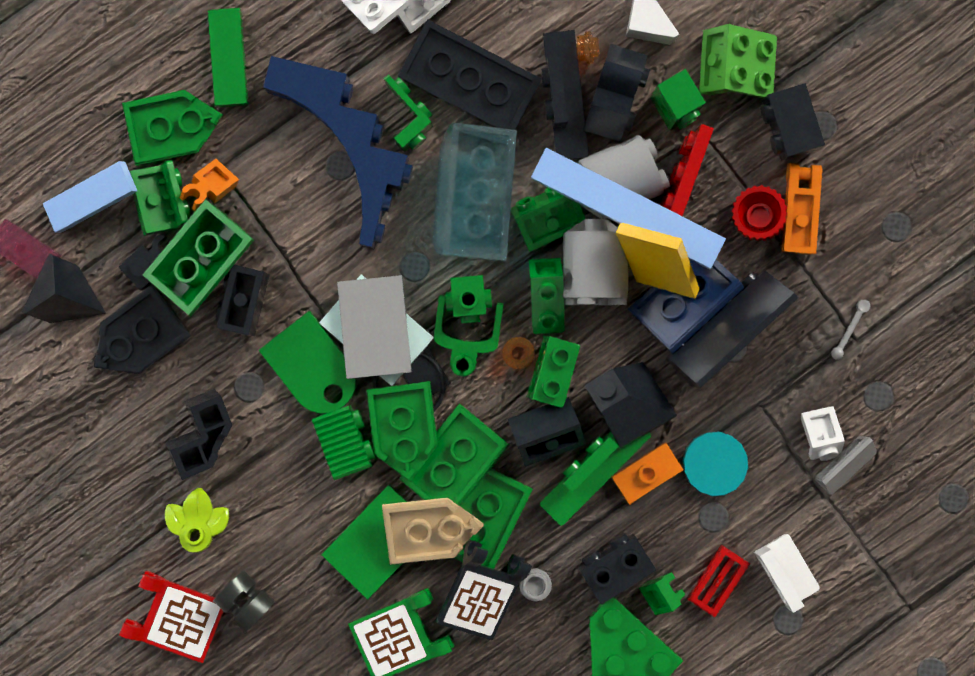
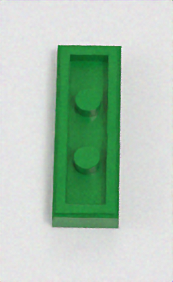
(228, 57)

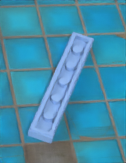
(624, 205)

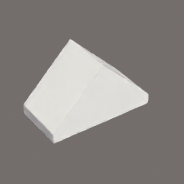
(650, 23)

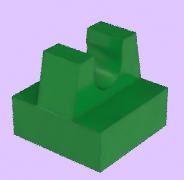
(661, 595)

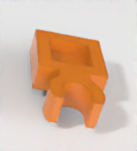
(210, 182)

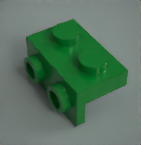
(159, 198)

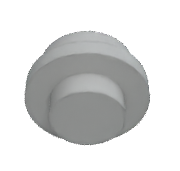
(536, 585)

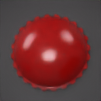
(759, 213)

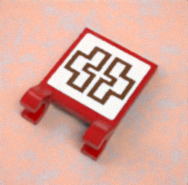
(178, 619)

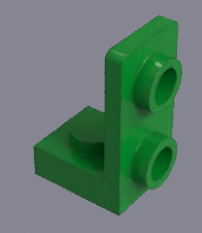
(547, 295)

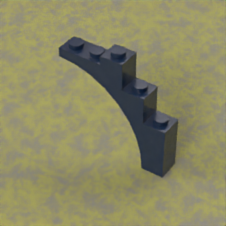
(324, 95)

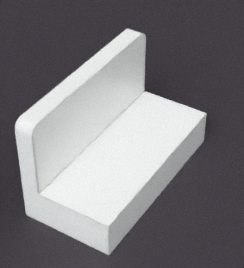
(787, 571)

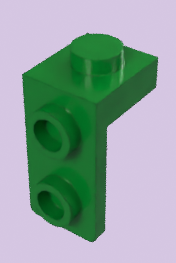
(415, 132)

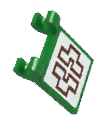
(396, 637)

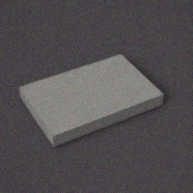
(374, 327)

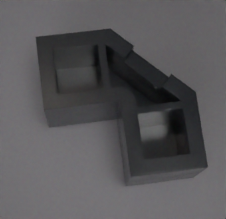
(615, 93)
(200, 448)

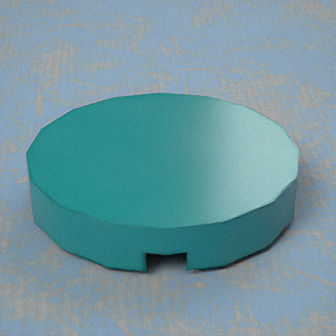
(715, 463)

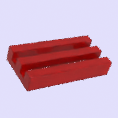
(729, 587)

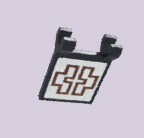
(481, 593)

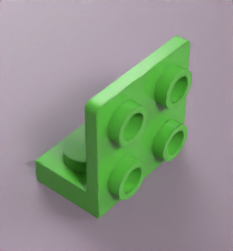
(737, 61)

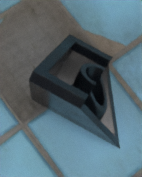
(61, 293)

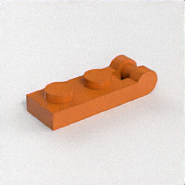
(803, 209)

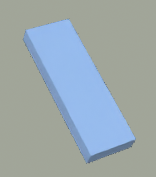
(90, 197)

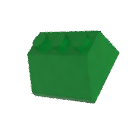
(198, 257)

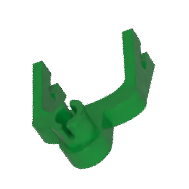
(465, 348)

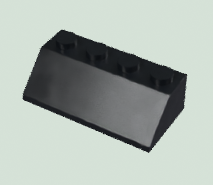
(731, 328)

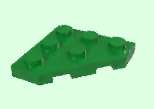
(626, 645)

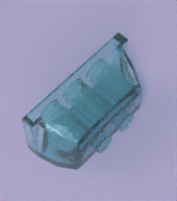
(474, 192)

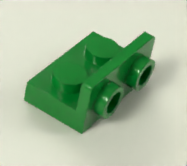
(545, 217)
(553, 371)

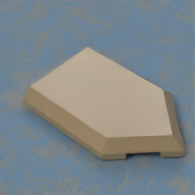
(427, 530)

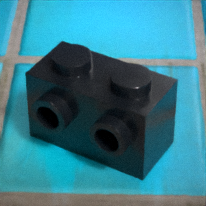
(792, 122)
(242, 300)
(546, 429)
(616, 567)

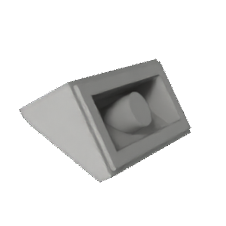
(846, 464)

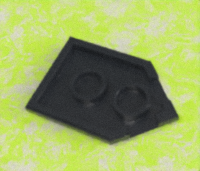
(139, 333)

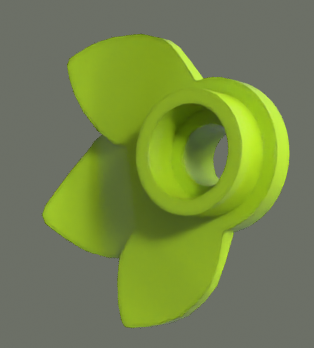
(199, 516)

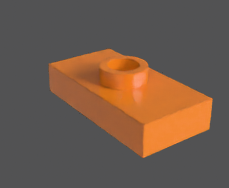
(647, 473)

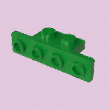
(588, 476)

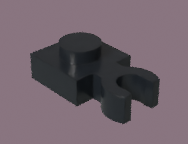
(140, 261)

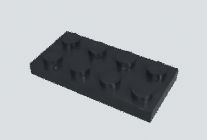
(469, 77)

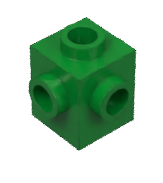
(468, 286)

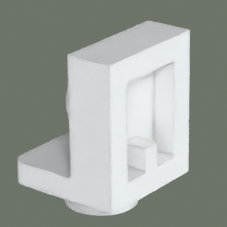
(823, 433)

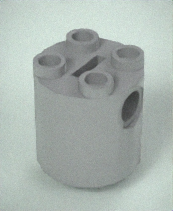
(629, 166)
(594, 265)

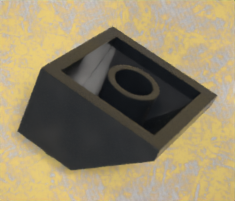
(629, 402)

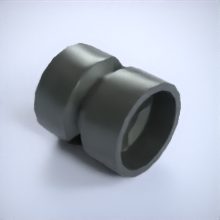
(252, 610)

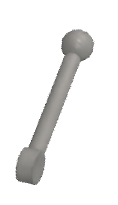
(861, 306)

